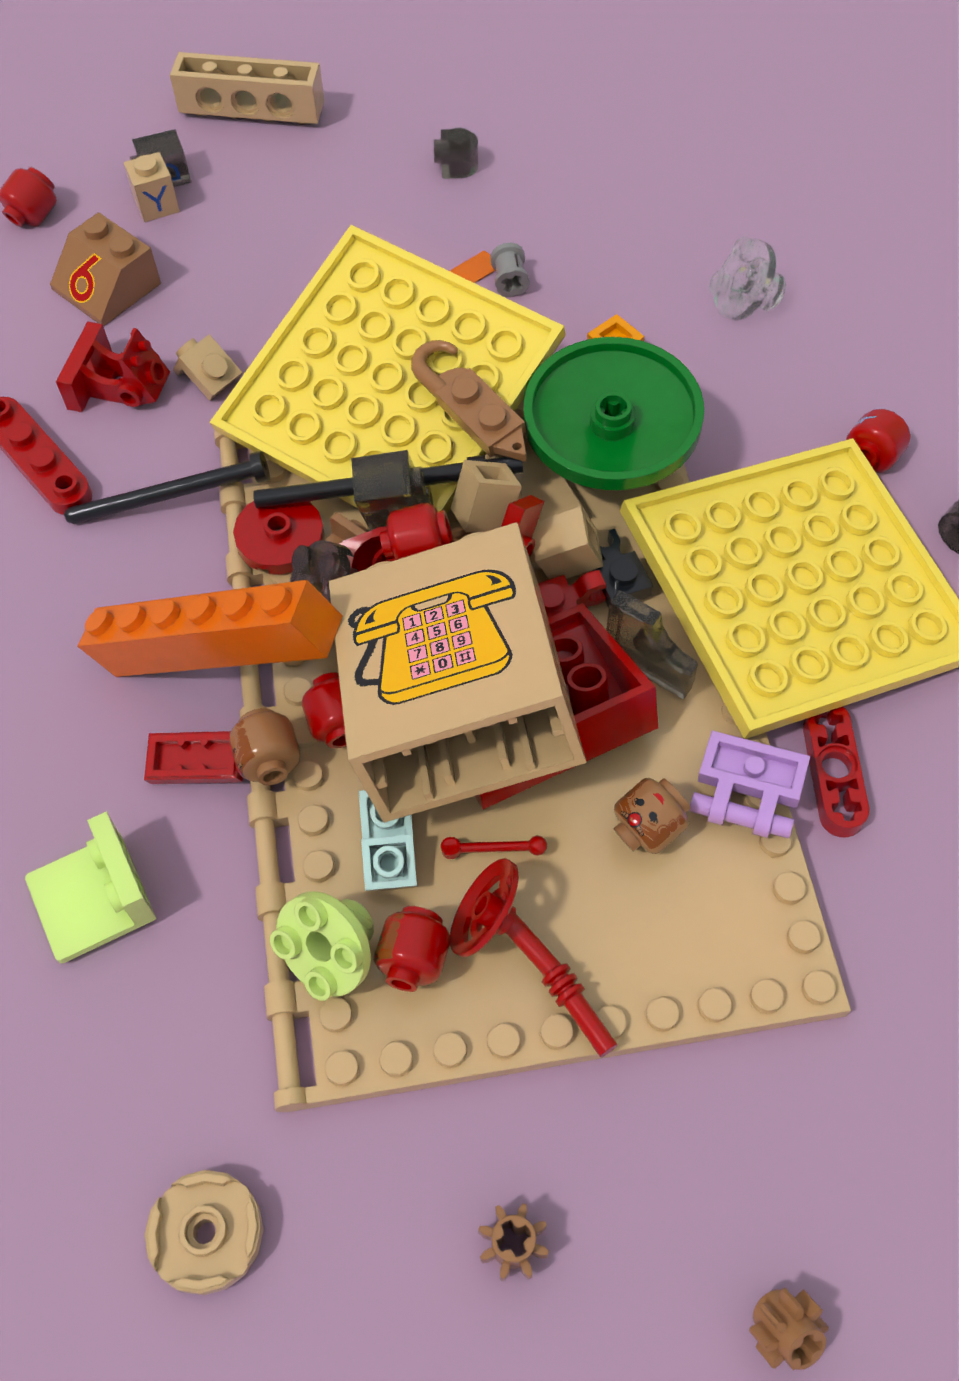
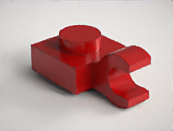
(561, 596)

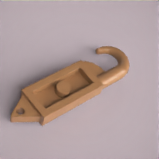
(471, 404)

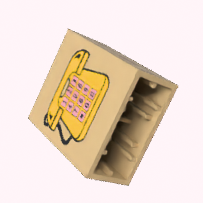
(450, 675)

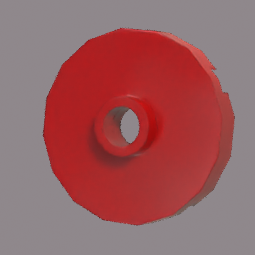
(273, 549)

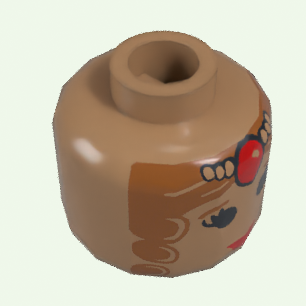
(264, 746)
(651, 815)

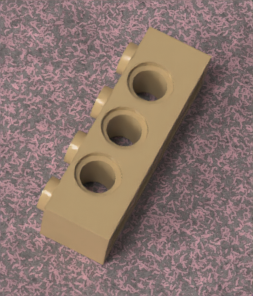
(247, 87)

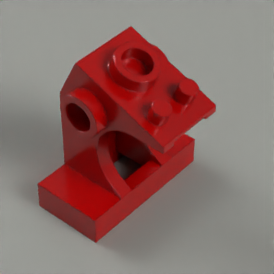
(94, 369)

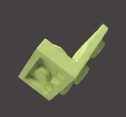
(90, 894)

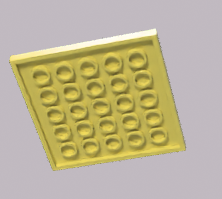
(341, 373)
(798, 584)

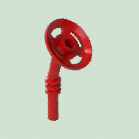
(500, 917)

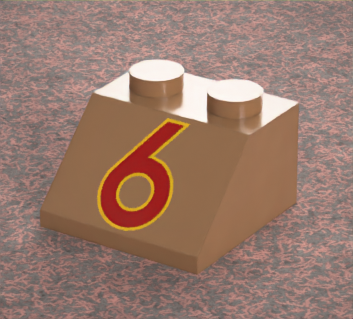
(104, 269)

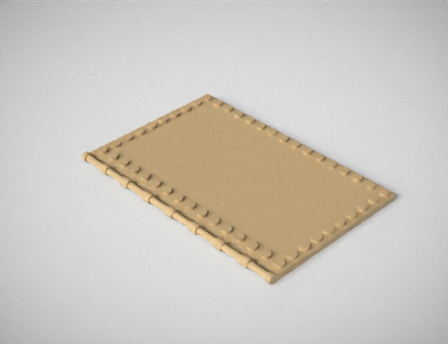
(668, 944)

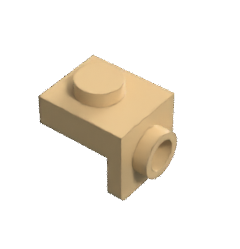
(206, 366)

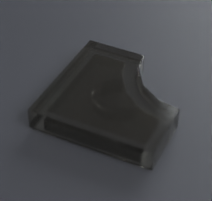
(647, 643)

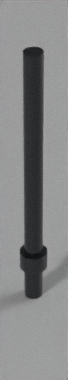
(344, 487)

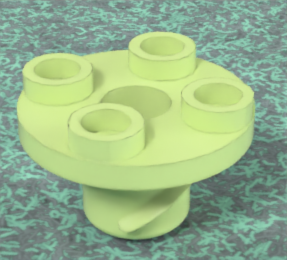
(324, 942)

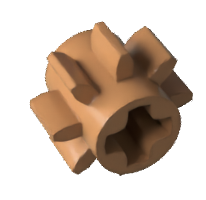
(507, 1258)
(789, 1329)

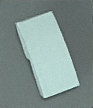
(386, 849)

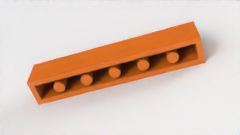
(213, 630)

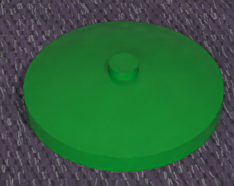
(613, 413)

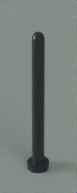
(255, 468)

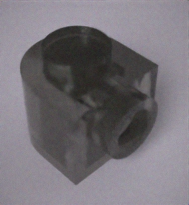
(457, 153)

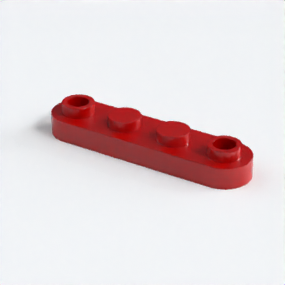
(40, 459)

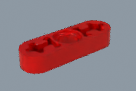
(827, 787)

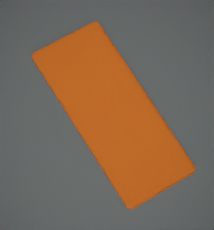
(475, 267)

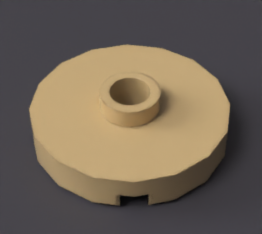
(174, 1228)

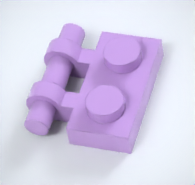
(751, 770)

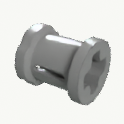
(508, 263)

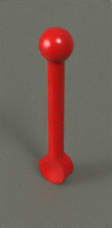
(452, 848)

